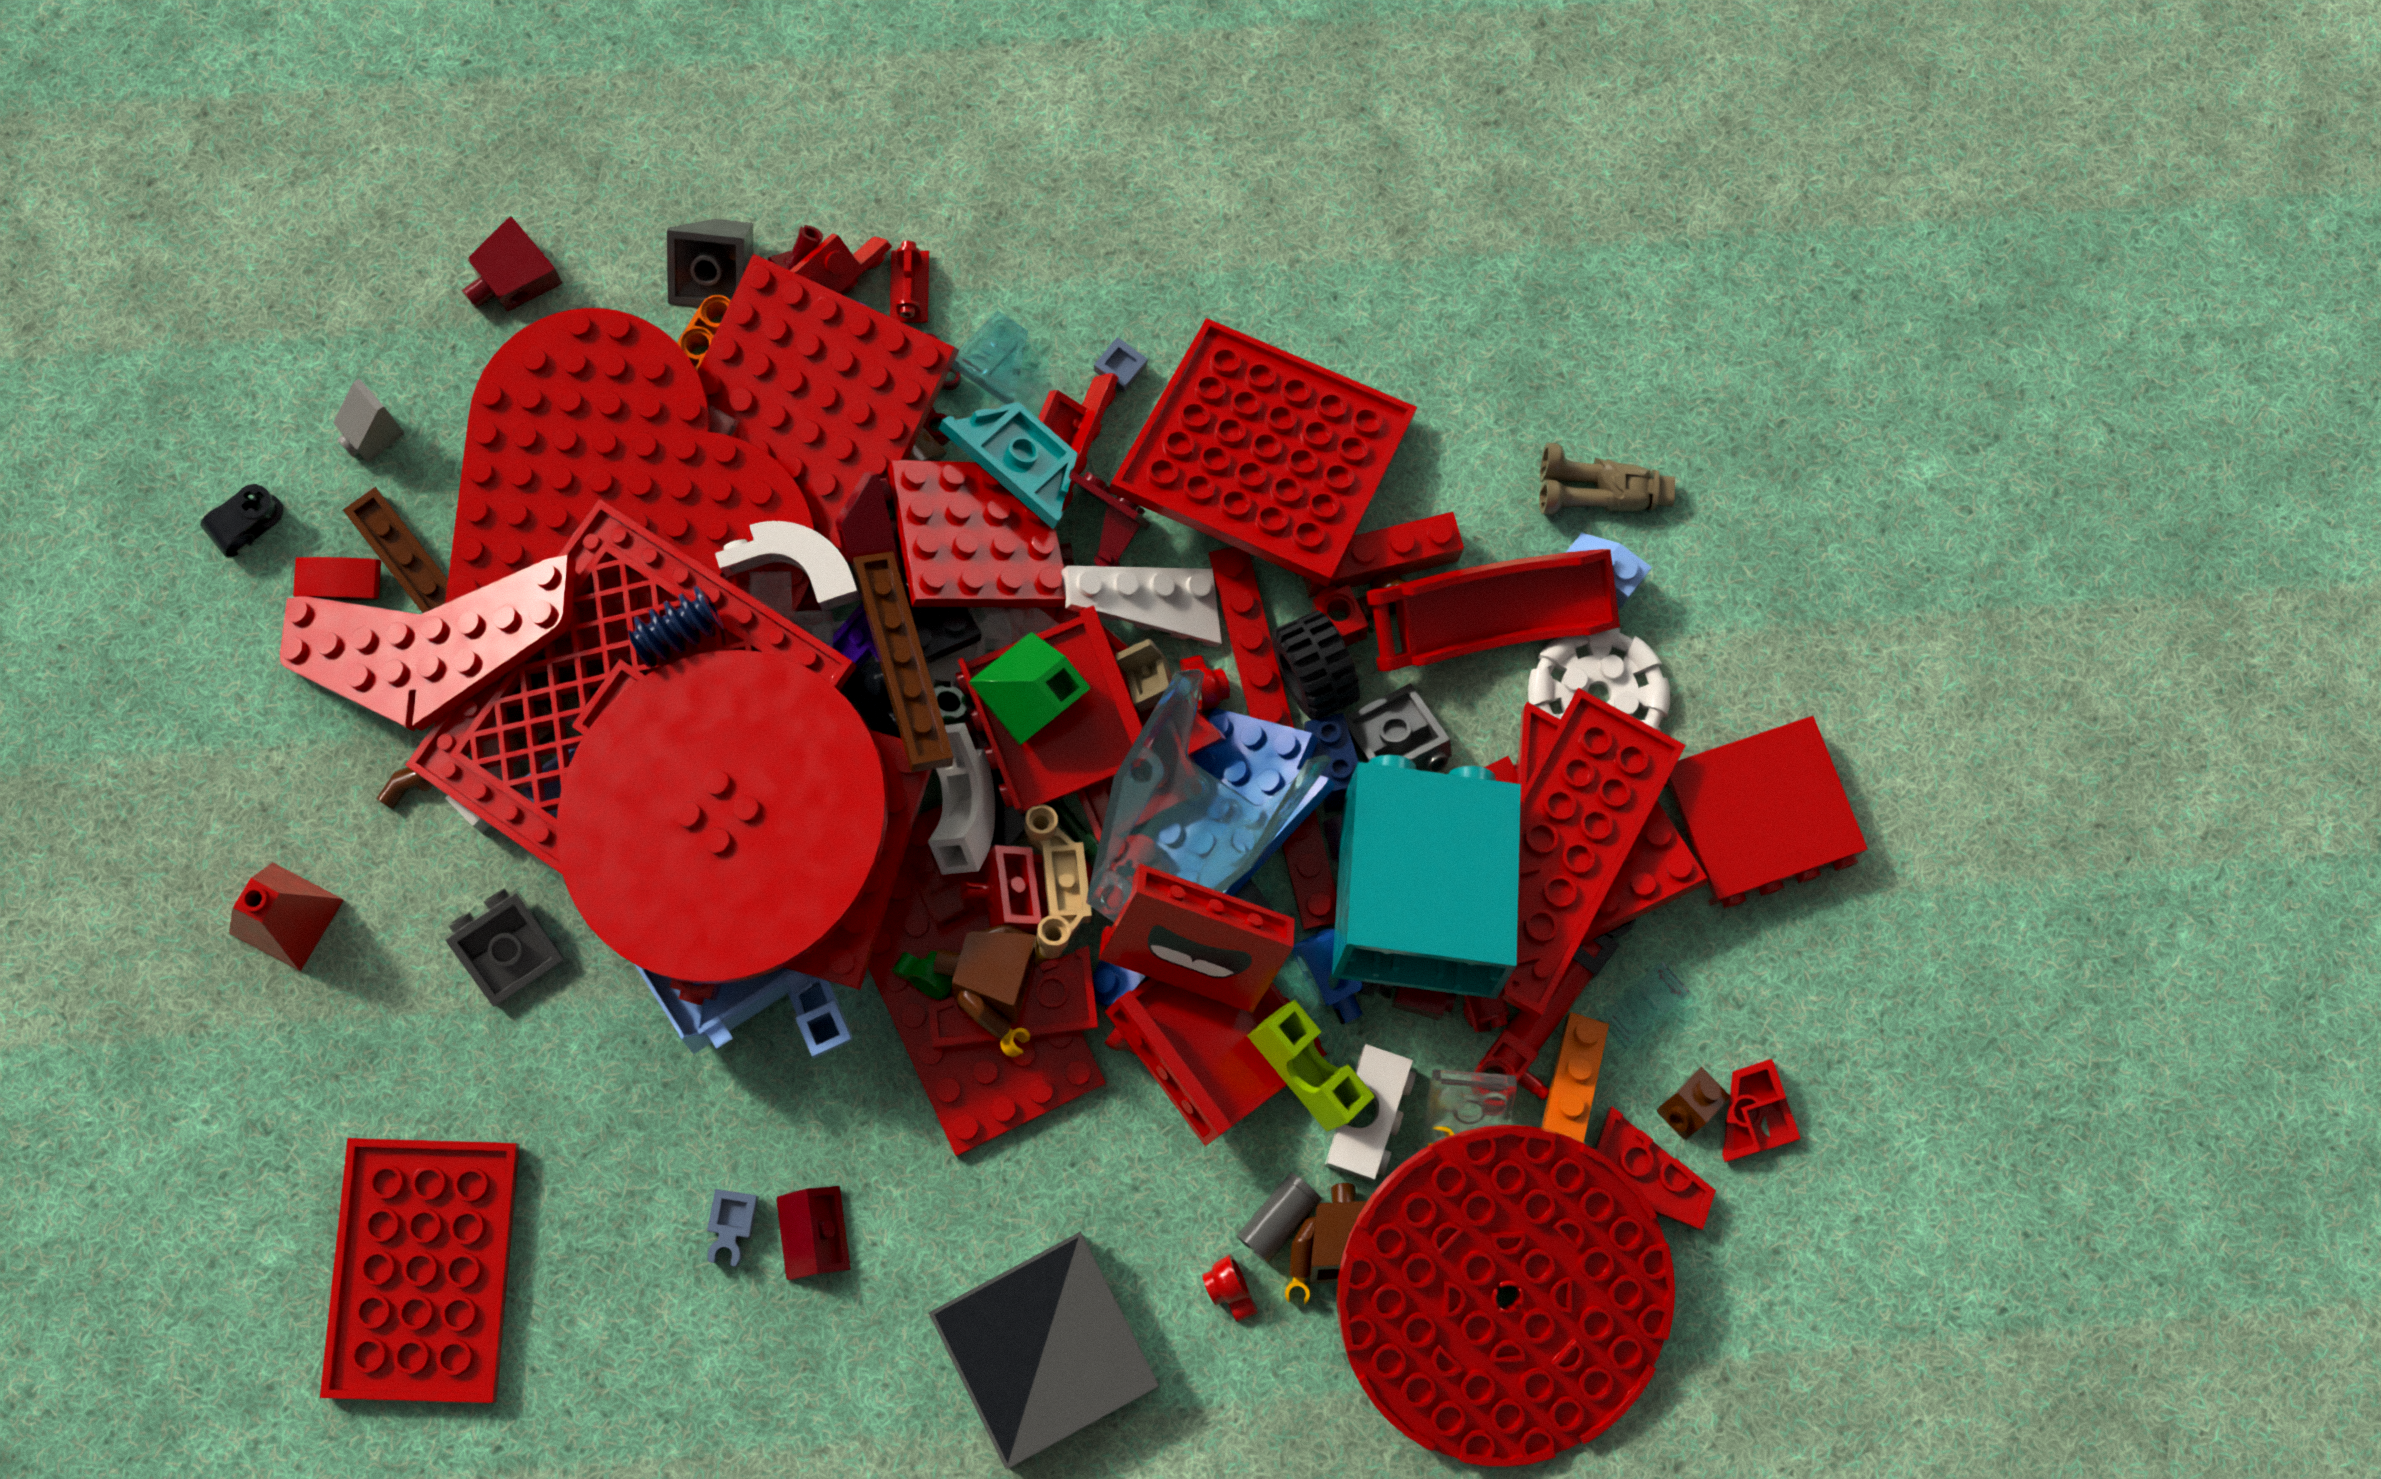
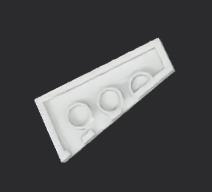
(1149, 597)

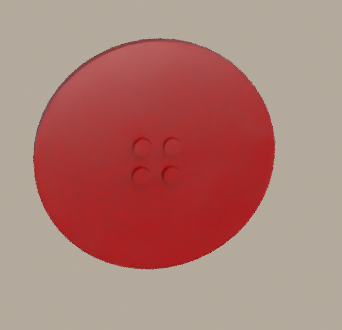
(722, 817)

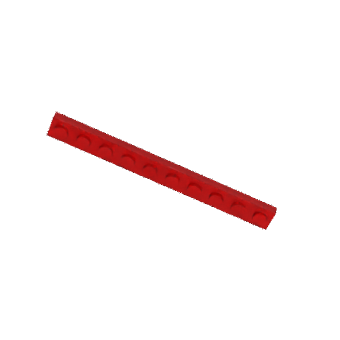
(1267, 701)

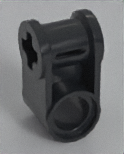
(240, 521)

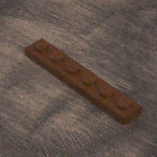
(902, 662)

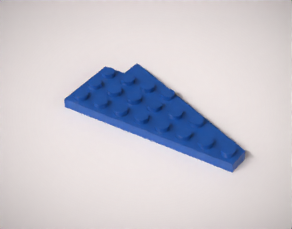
(1257, 764)

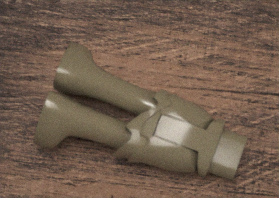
(1618, 484)

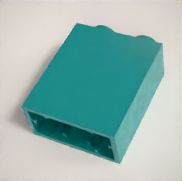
(1428, 878)

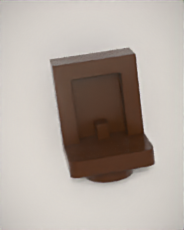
(1693, 1103)

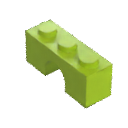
(1327, 1091)

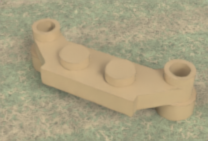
(1064, 880)

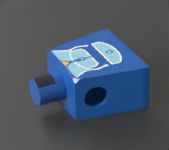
(1315, 960)

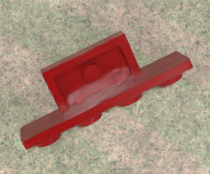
(836, 267)
(1078, 423)

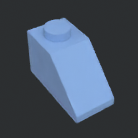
(1627, 567)

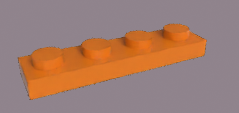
(1575, 1076)

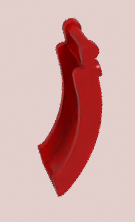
(1496, 607)

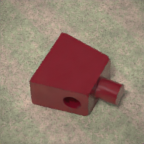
(509, 269)

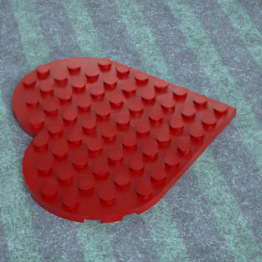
(615, 415)

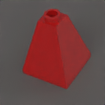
(283, 915)

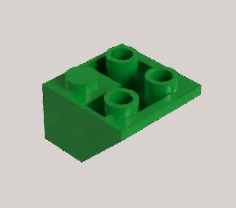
(1029, 686)

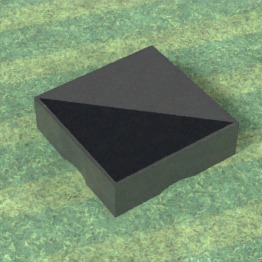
(1043, 1350)

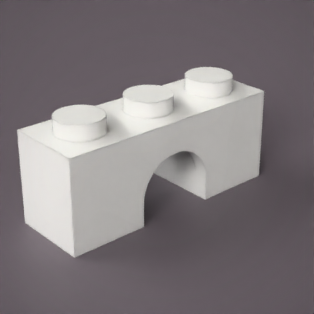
(1363, 1150)

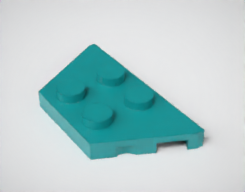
(1018, 455)

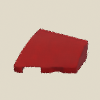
(1755, 1095)

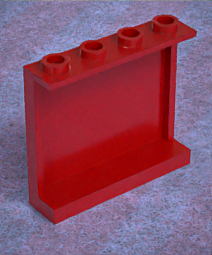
(1080, 743)
(1765, 812)
(1201, 1052)

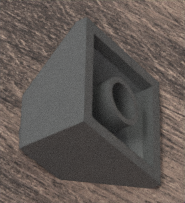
(707, 259)

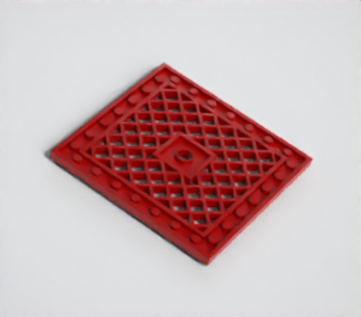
(601, 535)

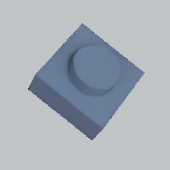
(1121, 361)

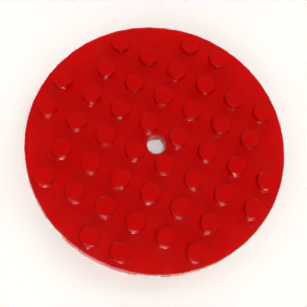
(1426, 1278)

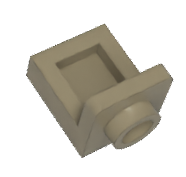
(1146, 673)

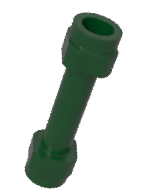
(1075, 829)

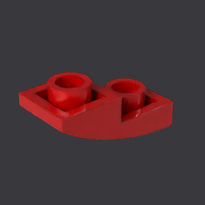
(337, 578)

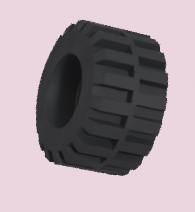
(1316, 665)

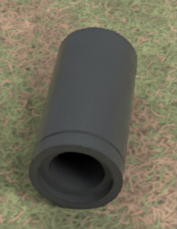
(1279, 1217)

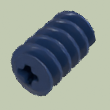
(675, 627)

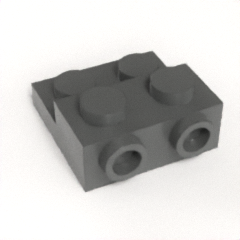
(1400, 727)
(503, 946)

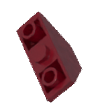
(865, 522)

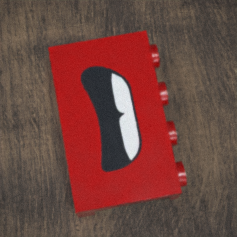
(1198, 939)

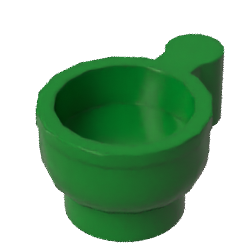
(922, 976)

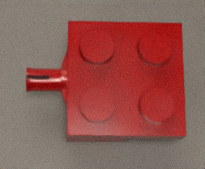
(1011, 887)

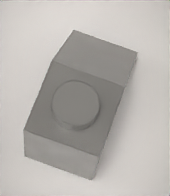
(365, 423)

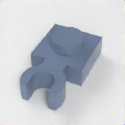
(732, 1218)

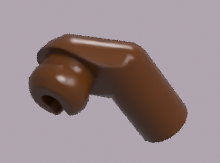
(398, 785)

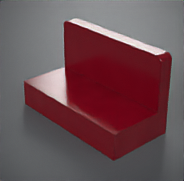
(813, 1232)

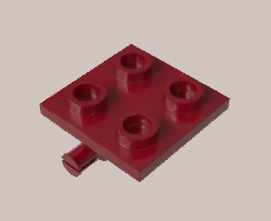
(1120, 521)

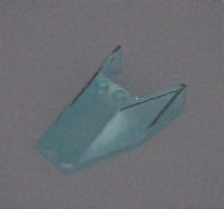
(1178, 814)

